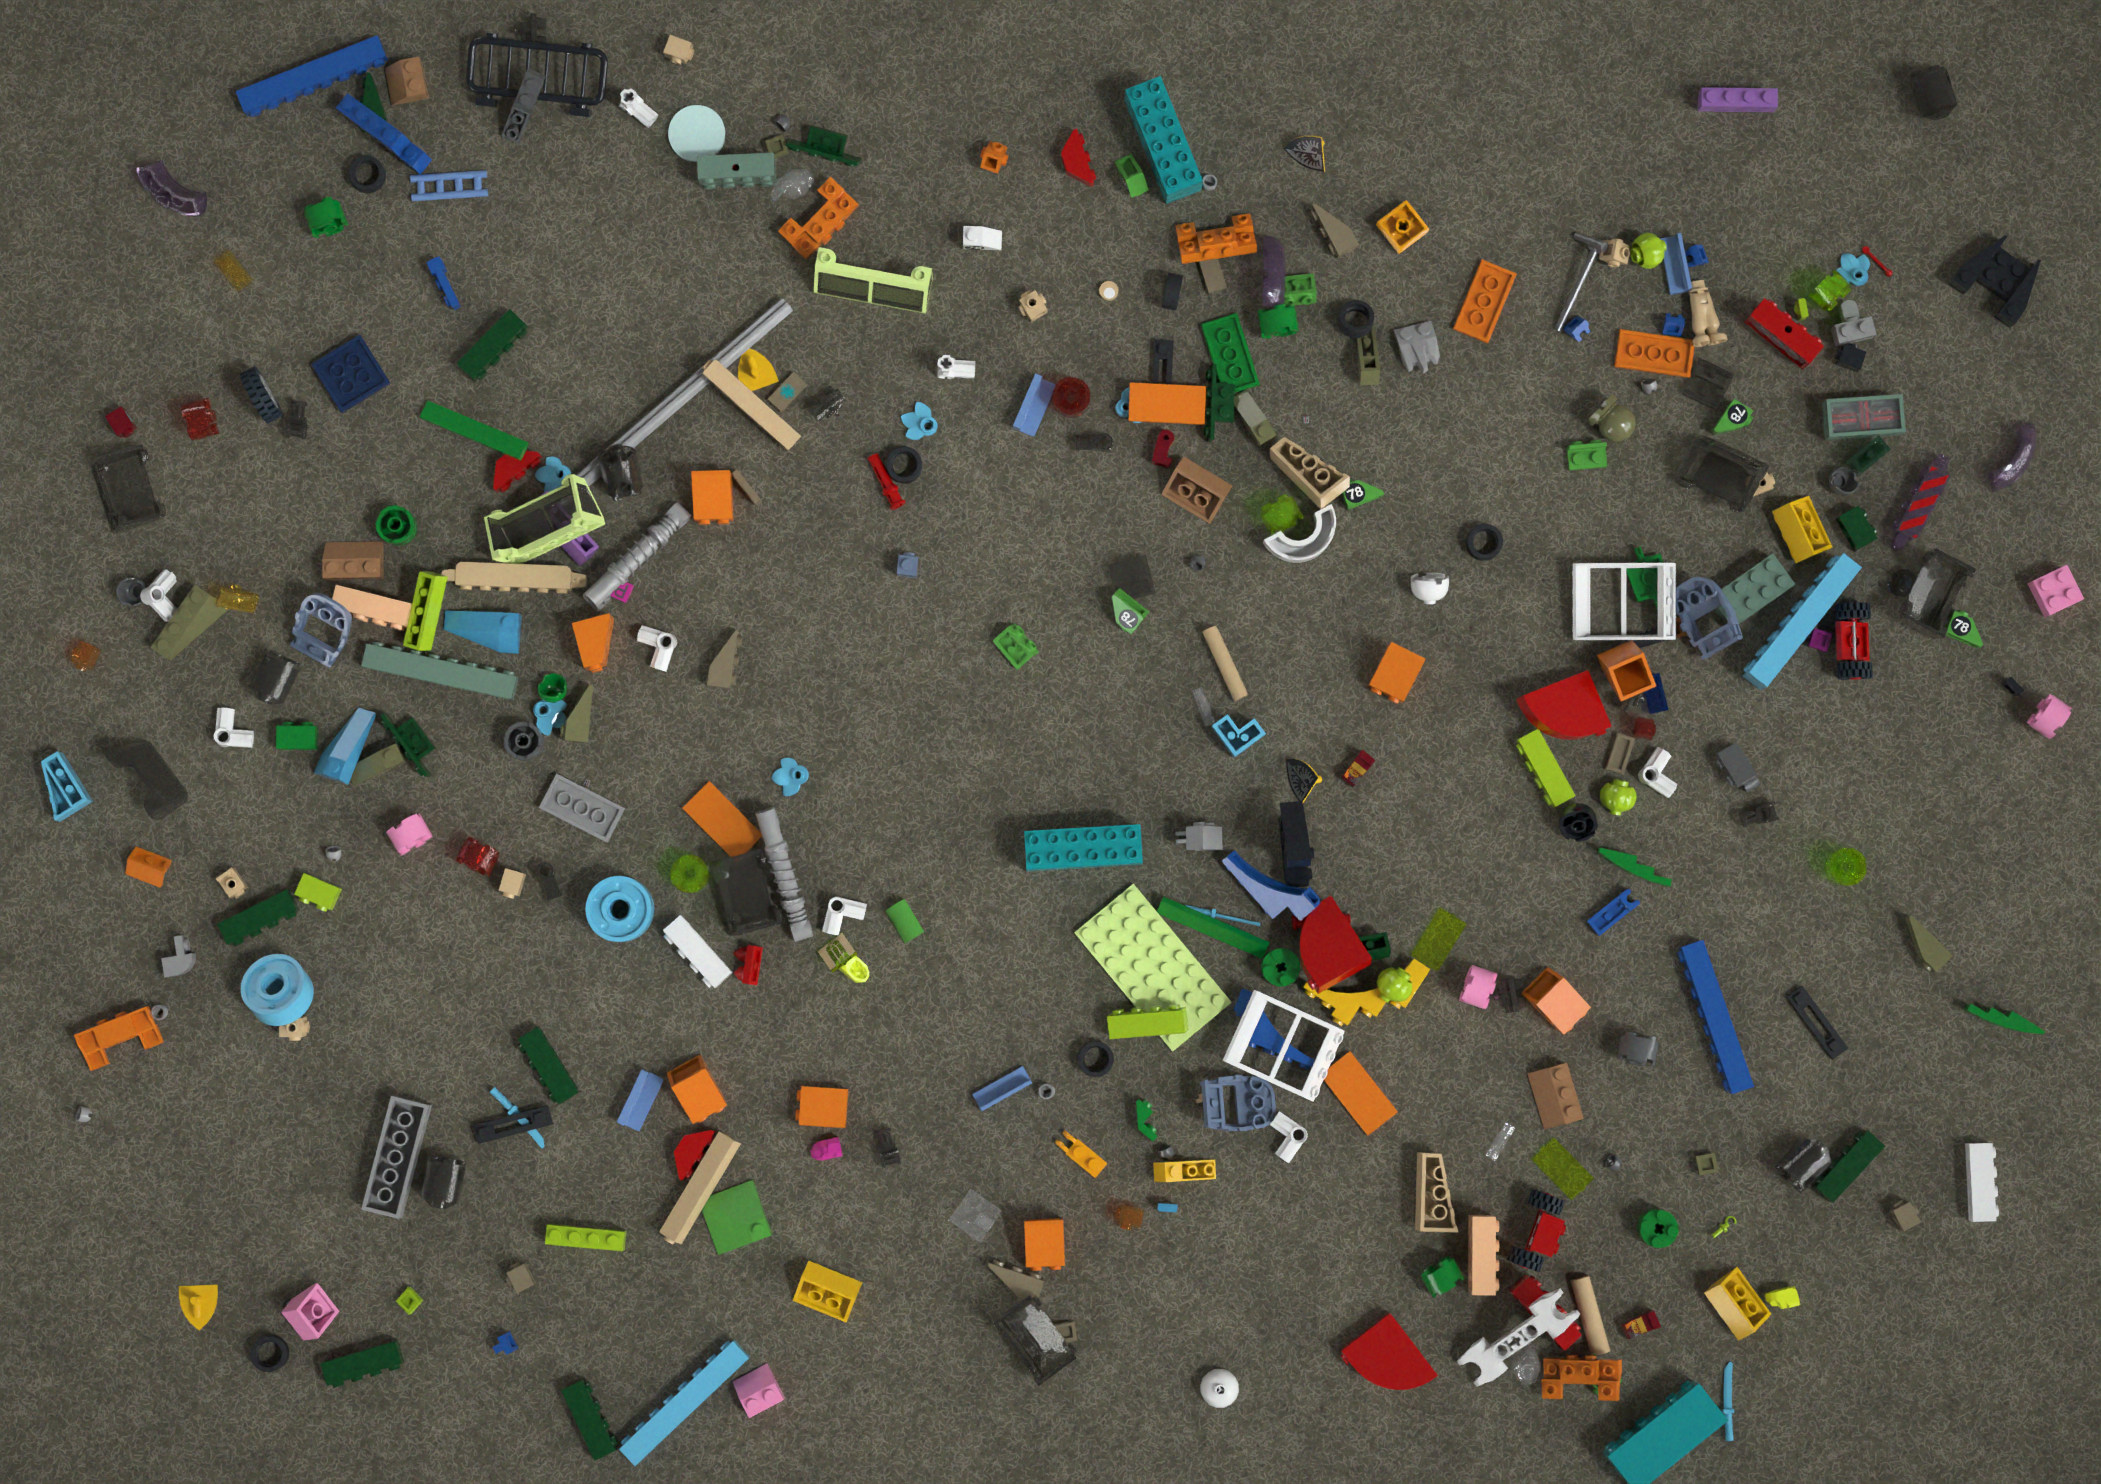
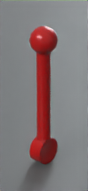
(1866, 250)

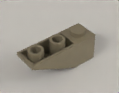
(1337, 233)
(722, 667)
(1017, 1281)

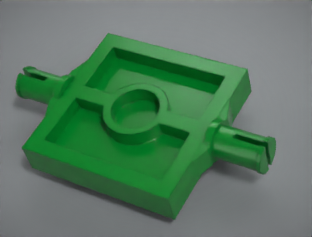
(1644, 580)

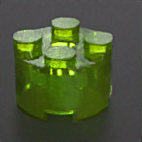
(1830, 290)
(1281, 514)
(1834, 868)
(690, 885)

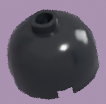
(1578, 822)

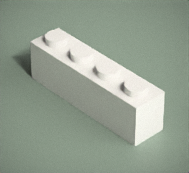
(697, 951)
(1980, 1182)

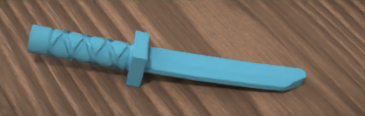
(1212, 914)
(513, 1110)
(1728, 1401)

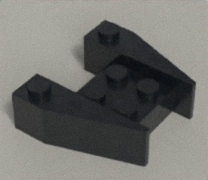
(2002, 276)
(1295, 844)

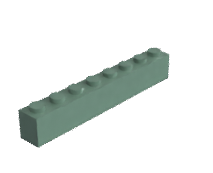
(440, 672)

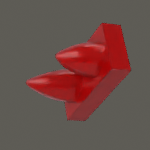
(752, 958)

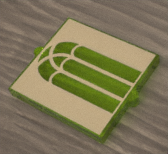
(837, 952)

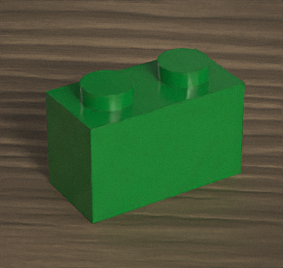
(297, 737)

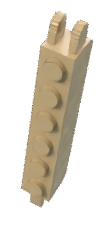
(515, 577)

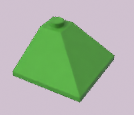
(736, 1217)

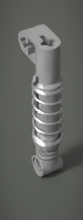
(617, 573)
(784, 874)

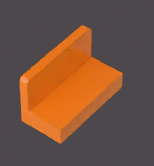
(147, 866)

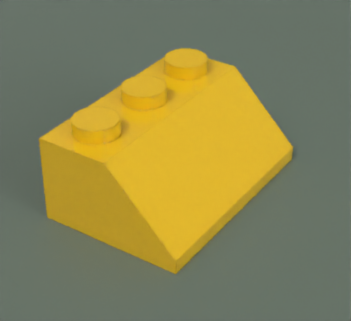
(1802, 529)
(827, 1291)
(1738, 1304)

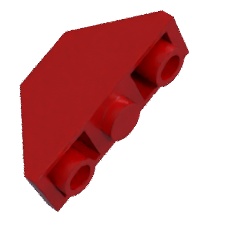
(1076, 159)
(509, 469)
(691, 1150)

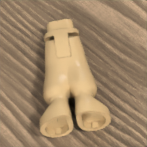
(1704, 316)

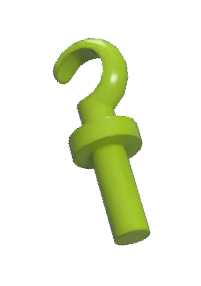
(1723, 1227)

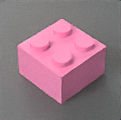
(2055, 591)

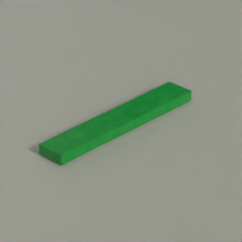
(474, 430)
(1212, 927)

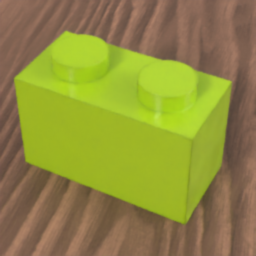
(318, 892)

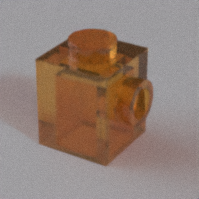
(85, 656)
(1129, 1216)

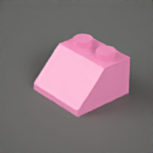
(310, 1312)
(758, 1390)

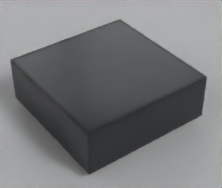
(2012, 686)

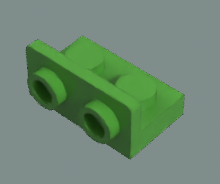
(1300, 290)
(1586, 456)
(1015, 645)

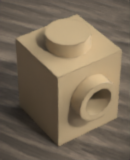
(678, 50)
(512, 883)

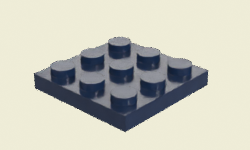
(351, 374)

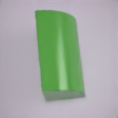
(904, 921)

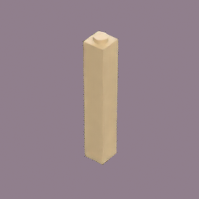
(750, 404)
(699, 1188)

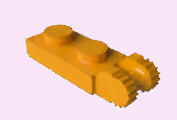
(1082, 1155)

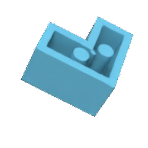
(1237, 739)

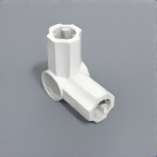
(635, 106)
(952, 368)
(159, 588)
(655, 638)
(225, 724)
(1659, 781)
(834, 918)
(1289, 1145)

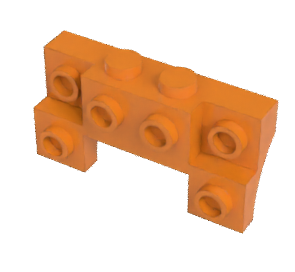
(823, 223)
(1216, 242)
(113, 1032)
(1587, 1370)

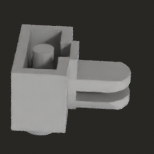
(1852, 327)
(1201, 837)

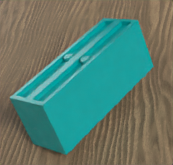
(1163, 140)
(1083, 847)
(1665, 1434)

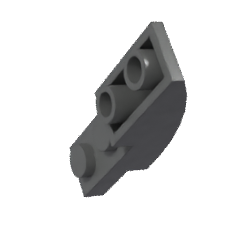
(523, 105)

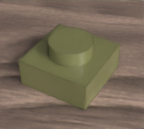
(777, 146)
(1706, 1164)

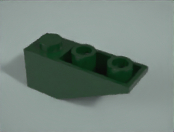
(372, 98)

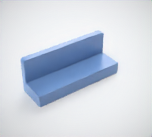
(1676, 265)
(1034, 406)
(1002, 1088)
(640, 1100)

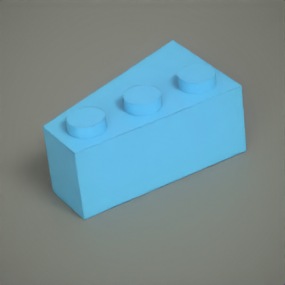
(64, 786)

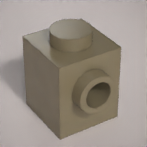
(1905, 1215)
(520, 1277)

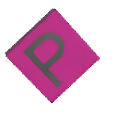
(623, 592)

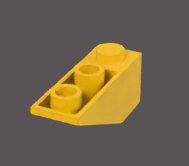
(1184, 1170)

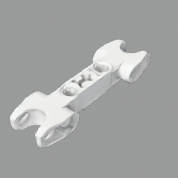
(1545, 1318)

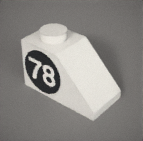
(981, 238)

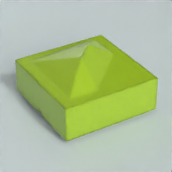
(1801, 309)
(409, 1300)

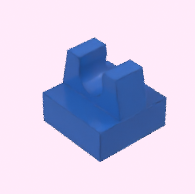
(1698, 254)
(1673, 325)
(1576, 326)
(506, 1343)

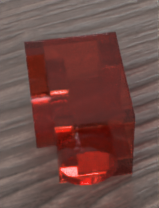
(1644, 729)

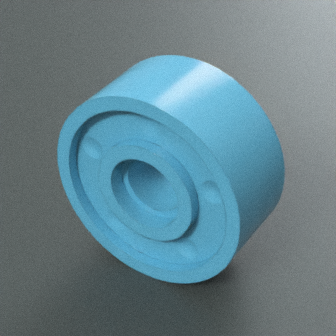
(600, 909)
(277, 989)

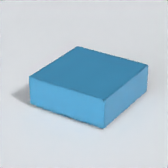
(1167, 1207)

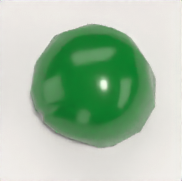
(552, 688)

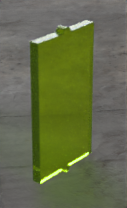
(1438, 939)
(1562, 1168)

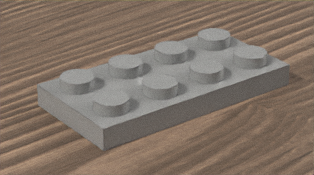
(582, 808)

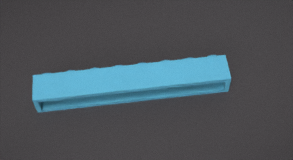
(684, 1403)

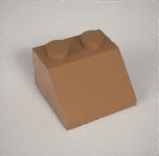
(406, 81)

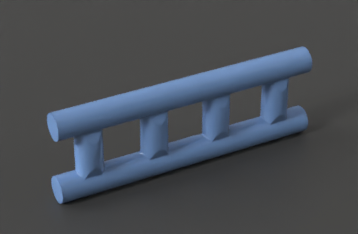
(440, 177)

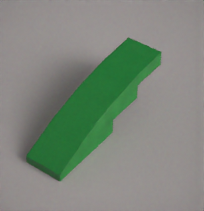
(1628, 864)
(2009, 1021)

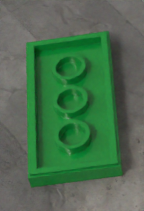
(1230, 352)

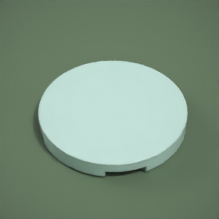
(696, 132)

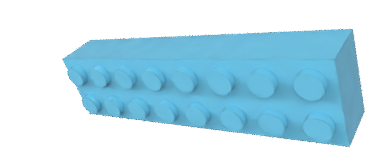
(1802, 621)

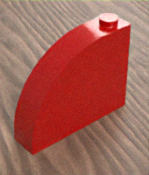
(1567, 708)
(1330, 947)
(1388, 1356)

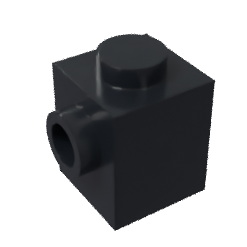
(1850, 357)

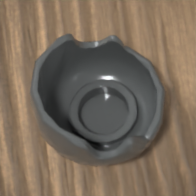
(1836, 481)
(129, 591)

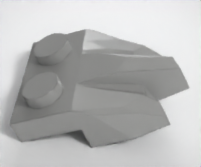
(1417, 346)

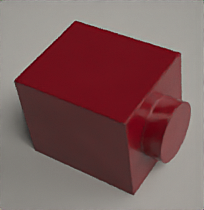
(121, 422)

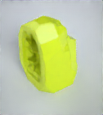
(855, 970)
(1783, 1298)

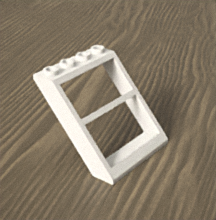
(1666, 601)
(1245, 1031)

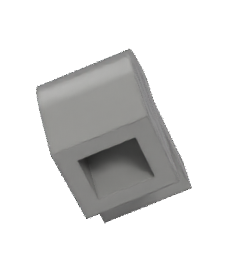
(181, 963)

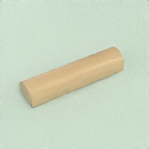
(1225, 663)
(1590, 1315)

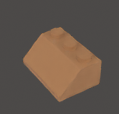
(1196, 490)
(353, 561)
(1555, 1095)

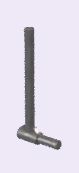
(1595, 246)

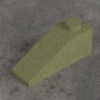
(1368, 359)
(1254, 419)
(577, 723)
(378, 764)
(1928, 948)

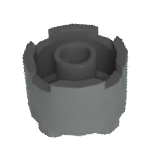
(513, 740)
(1638, 1049)

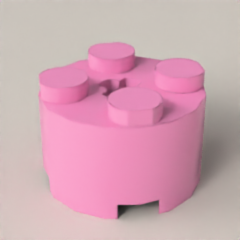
(2050, 716)
(409, 833)
(1478, 987)

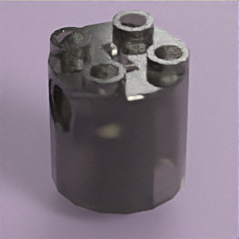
(1934, 92)
(620, 472)
(274, 678)
(1804, 1163)
(443, 1181)

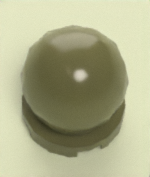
(1614, 420)

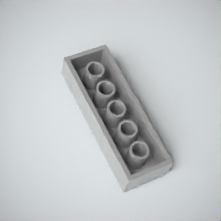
(396, 1157)

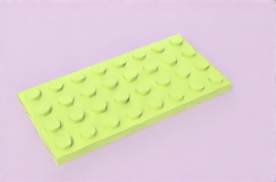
(1151, 962)

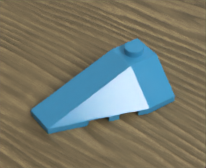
(491, 629)
(344, 751)

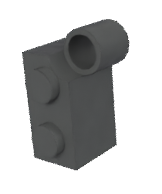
(1737, 768)

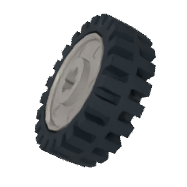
(261, 394)

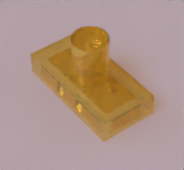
(233, 270)
(237, 599)

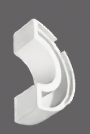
(1309, 548)

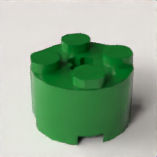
(325, 217)
(1278, 322)
(387, 520)
(1279, 956)
(1668, 1230)
(1442, 1277)

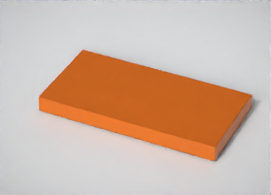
(1484, 301)
(1654, 353)
(1167, 403)
(722, 821)
(1359, 1093)

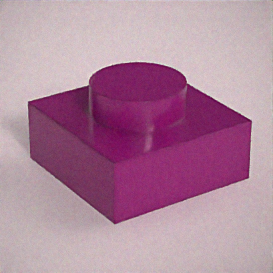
(1820, 640)

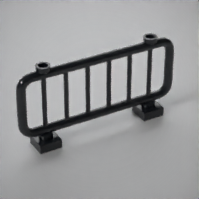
(488, 92)

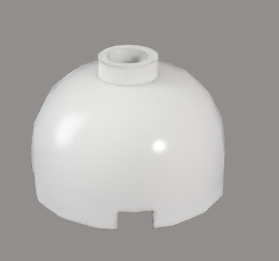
(1430, 587)
(1214, 1380)

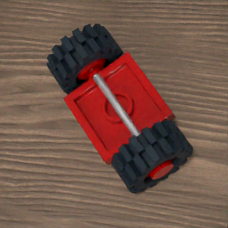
(1853, 641)

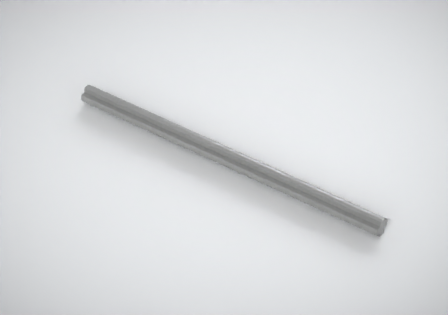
(693, 384)

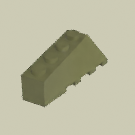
(188, 622)

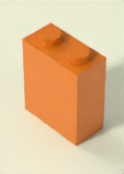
(822, 1106)

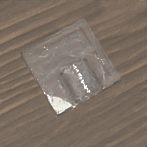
(975, 1215)

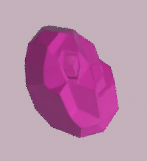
(826, 1149)

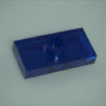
(1655, 697)

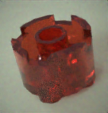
(1060, 397)
(200, 419)
(477, 857)

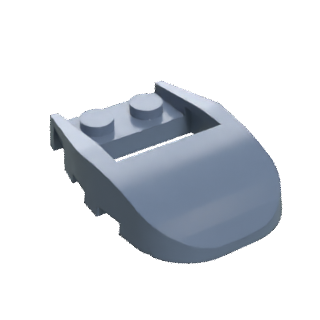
(1696, 599)
(329, 612)
(1253, 1103)

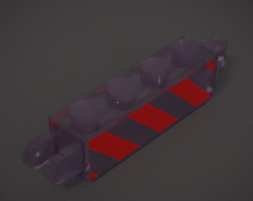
(1921, 503)

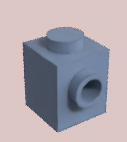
(907, 565)

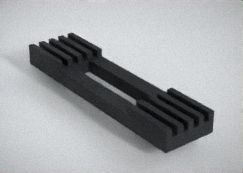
(1163, 350)
(1801, 999)
(539, 1116)

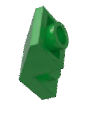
(1143, 1111)

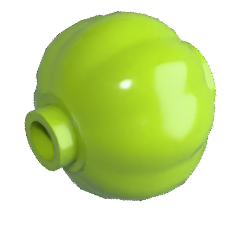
(1648, 250)
(1618, 796)
(1394, 984)

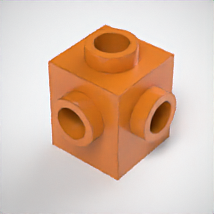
(994, 157)

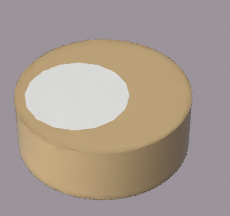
(1108, 290)

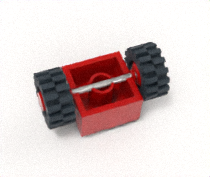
(1544, 1232)

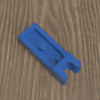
(438, 270)
(1612, 913)

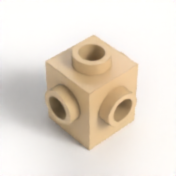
(1616, 254)
(1032, 312)
(295, 1033)

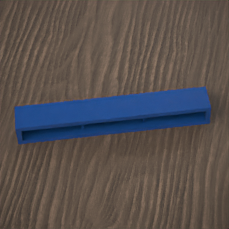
(311, 76)
(1715, 1016)

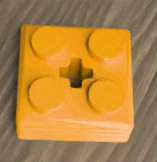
(1406, 215)

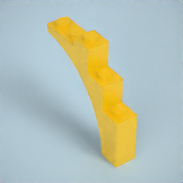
(1347, 1004)

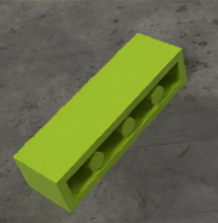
(425, 611)
(1545, 767)
(1147, 1022)
(585, 1237)

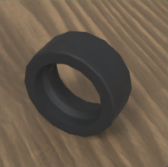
(364, 160)
(1172, 291)
(1360, 306)
(918, 462)
(1488, 528)
(1095, 1044)
(254, 1354)

